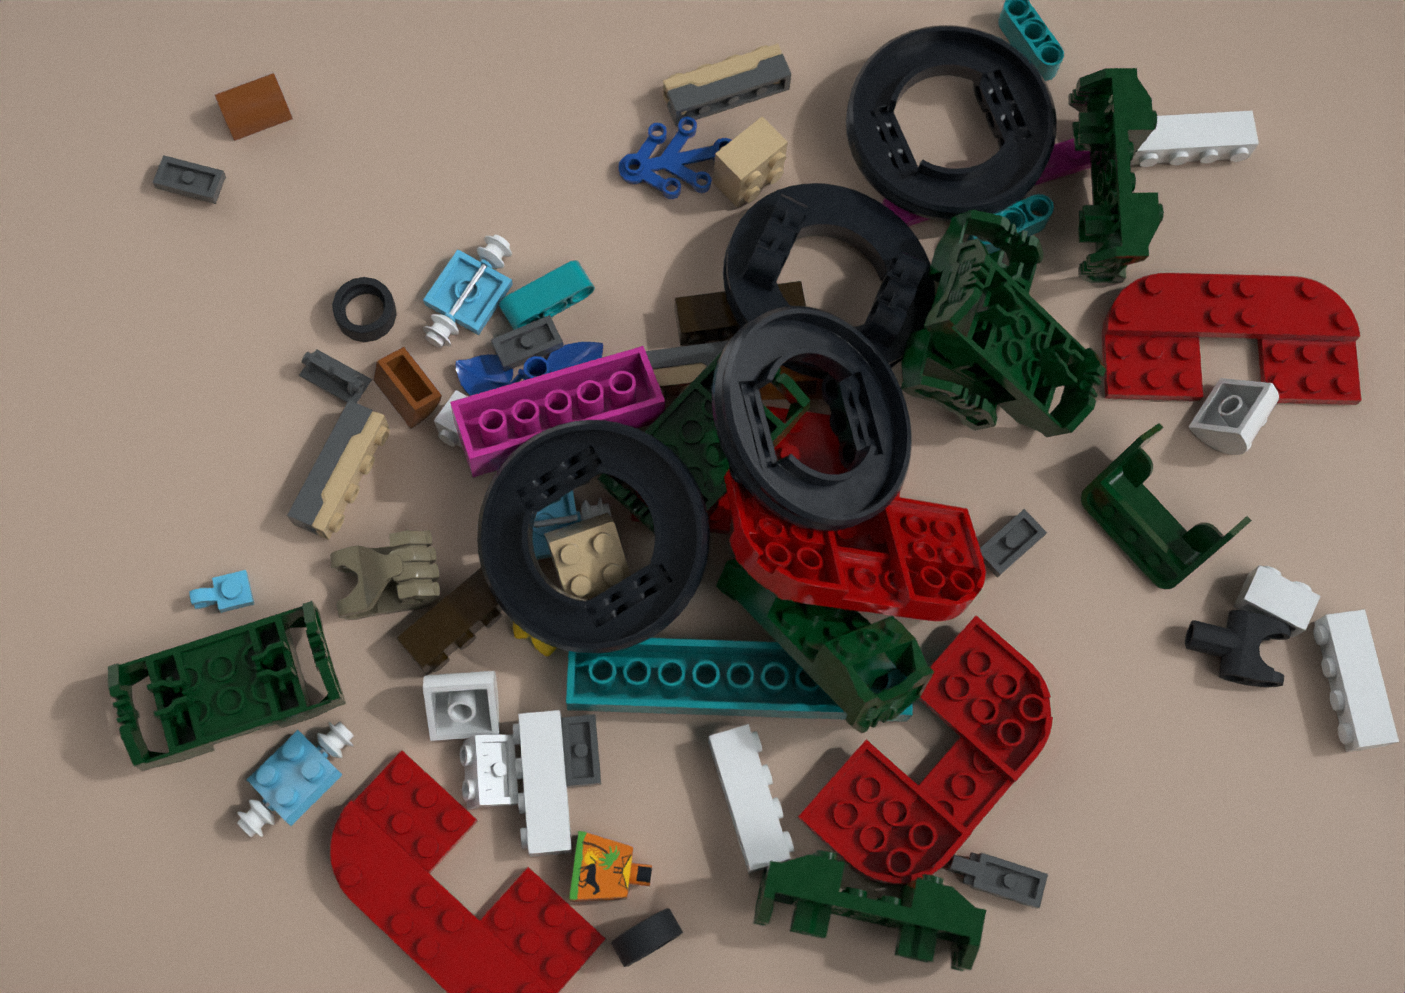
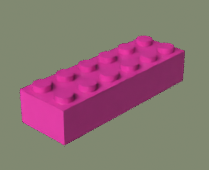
(608, 389)

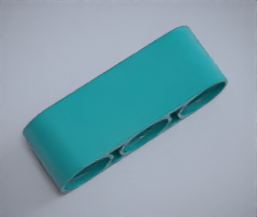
(1030, 24)
(1023, 218)
(547, 295)

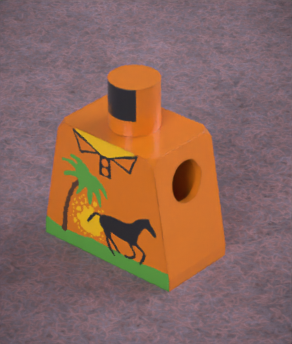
(605, 870)

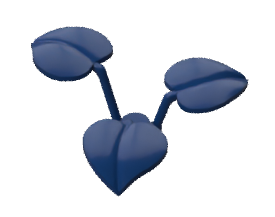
(486, 371)

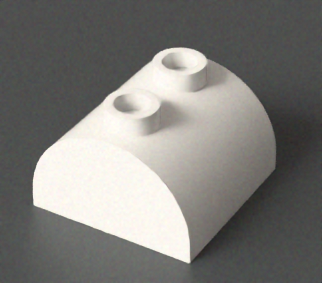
(1234, 414)
(461, 705)

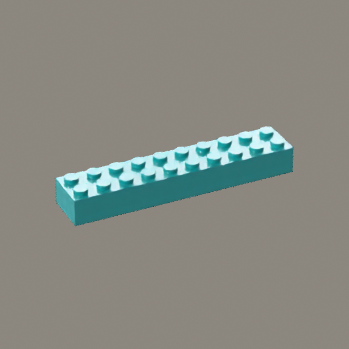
(704, 680)

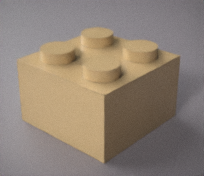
(750, 162)
(588, 556)

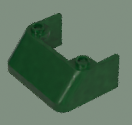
(1144, 525)

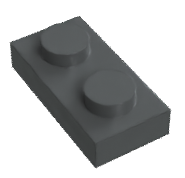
(189, 179)
(526, 342)
(1011, 542)
(581, 751)

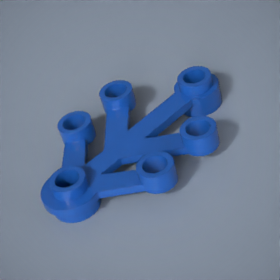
(670, 161)

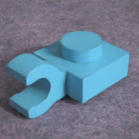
(229, 592)

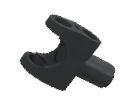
(1239, 646)

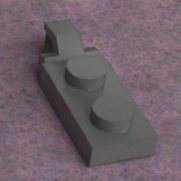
(1001, 878)

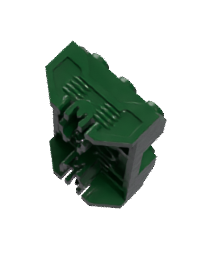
(1113, 125)
(1016, 341)
(966, 388)
(691, 434)
(837, 649)
(225, 686)
(921, 913)

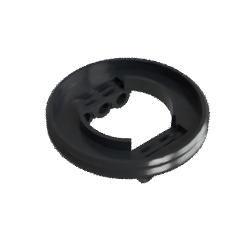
(1007, 90)
(817, 209)
(865, 416)
(541, 475)

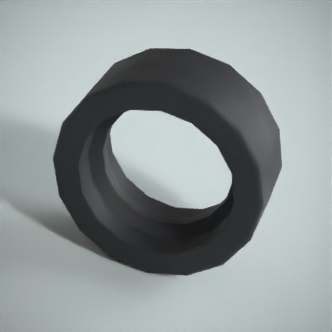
(358, 287)
(646, 937)

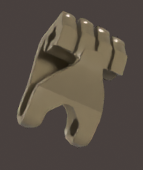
(389, 576)

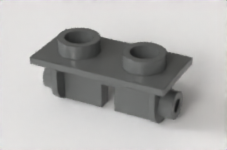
(334, 376)

